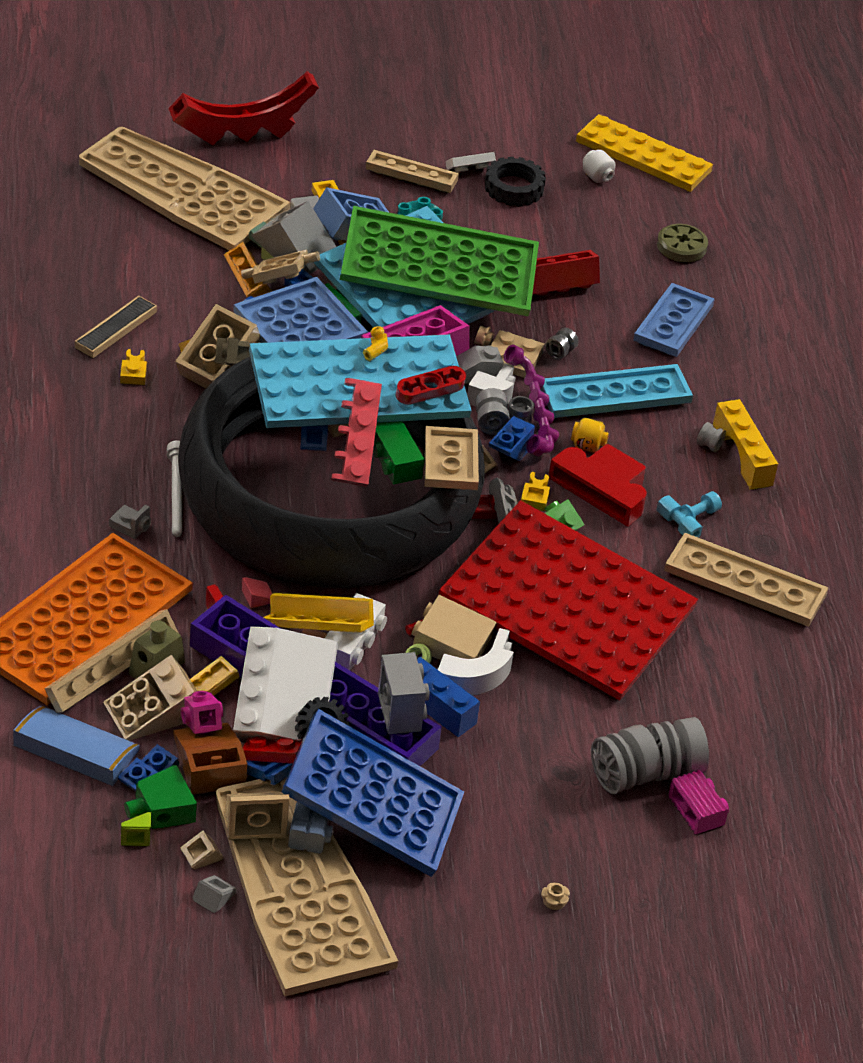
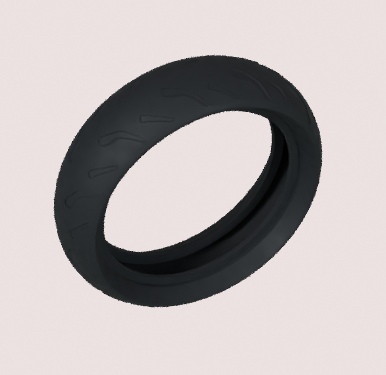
(300, 545)

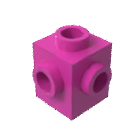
(202, 712)

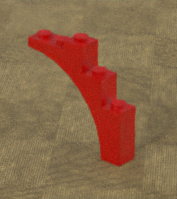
(244, 120)

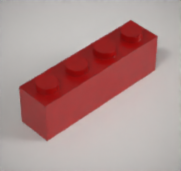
(566, 272)

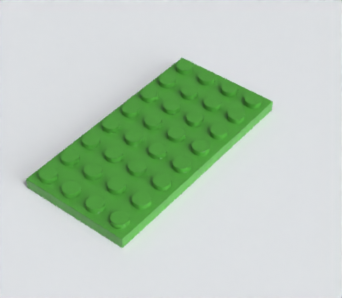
(440, 261)

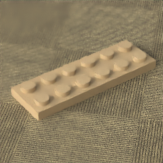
(746, 579)

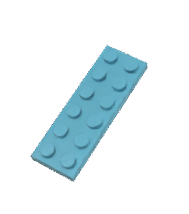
(616, 390)

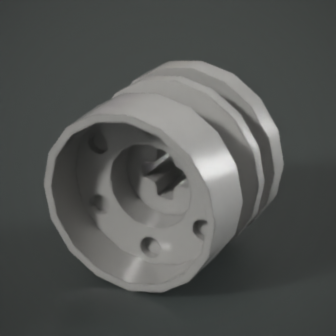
(681, 747)
(626, 759)

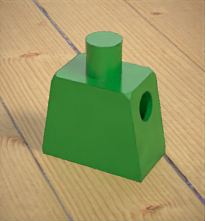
(165, 797)

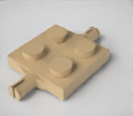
(285, 265)

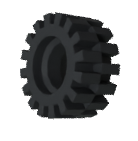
(307, 712)

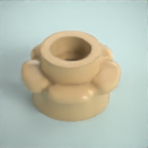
(483, 336)
(555, 896)

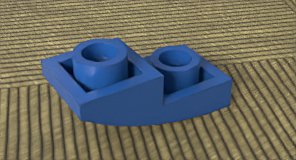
(154, 762)

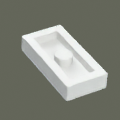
(461, 164)

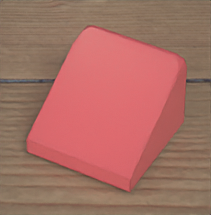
(256, 592)

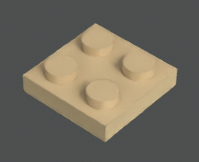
(531, 348)

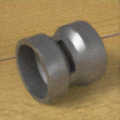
(561, 343)
(521, 408)

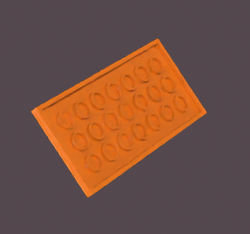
(84, 612)

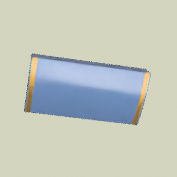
(74, 744)

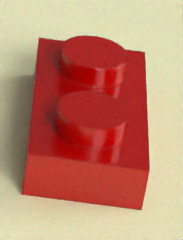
(265, 750)

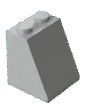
(293, 232)

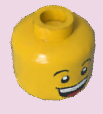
(589, 435)

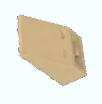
(151, 700)

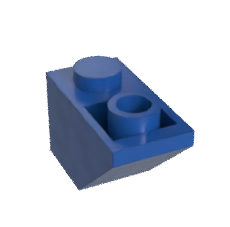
(513, 438)

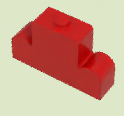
(605, 480)

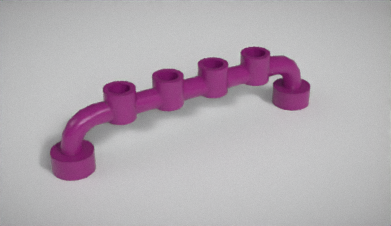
(546, 435)

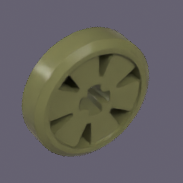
(682, 242)

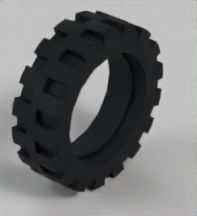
(511, 194)

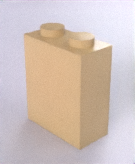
(453, 630)

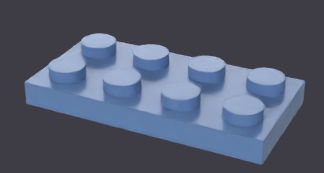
(673, 319)

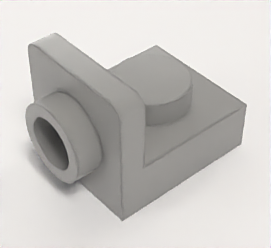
(131, 521)

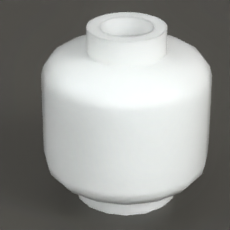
(598, 166)

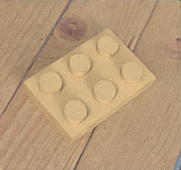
(451, 458)

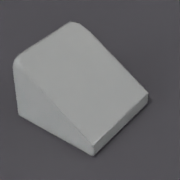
(213, 893)

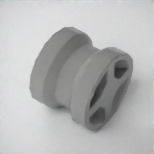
(711, 437)

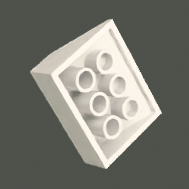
(279, 679)

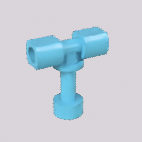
(686, 515)

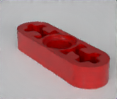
(423, 392)

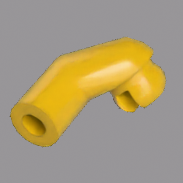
(379, 344)

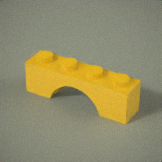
(756, 459)

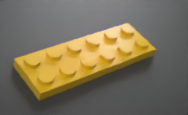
(644, 152)

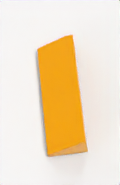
(242, 258)

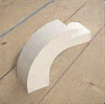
(481, 673)

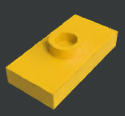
(215, 676)

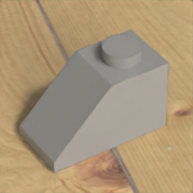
(482, 359)

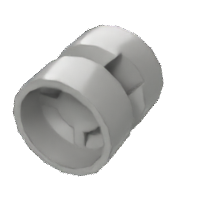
(492, 410)

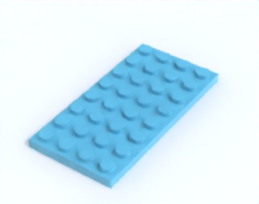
(305, 379)

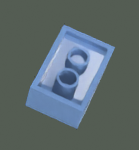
(336, 208)

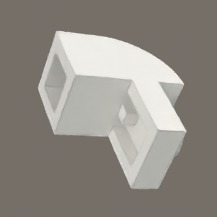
(503, 381)

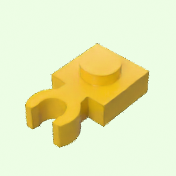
(133, 369)
(536, 492)

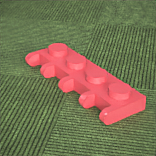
(359, 432)

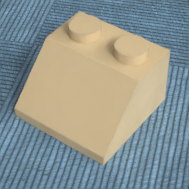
(257, 815)

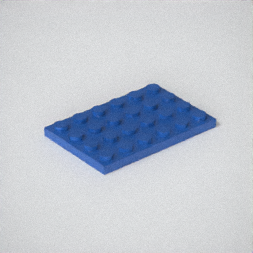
(373, 792)

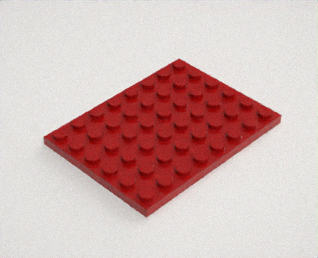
(570, 599)

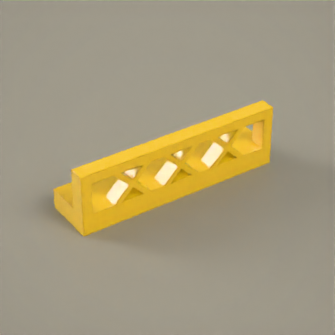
(321, 612)

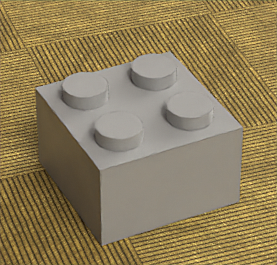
(402, 693)

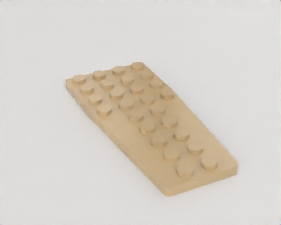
(183, 187)
(307, 907)

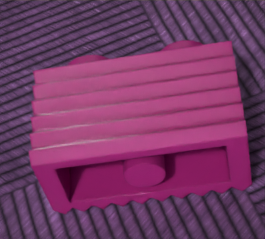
(698, 802)

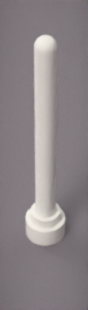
(172, 455)

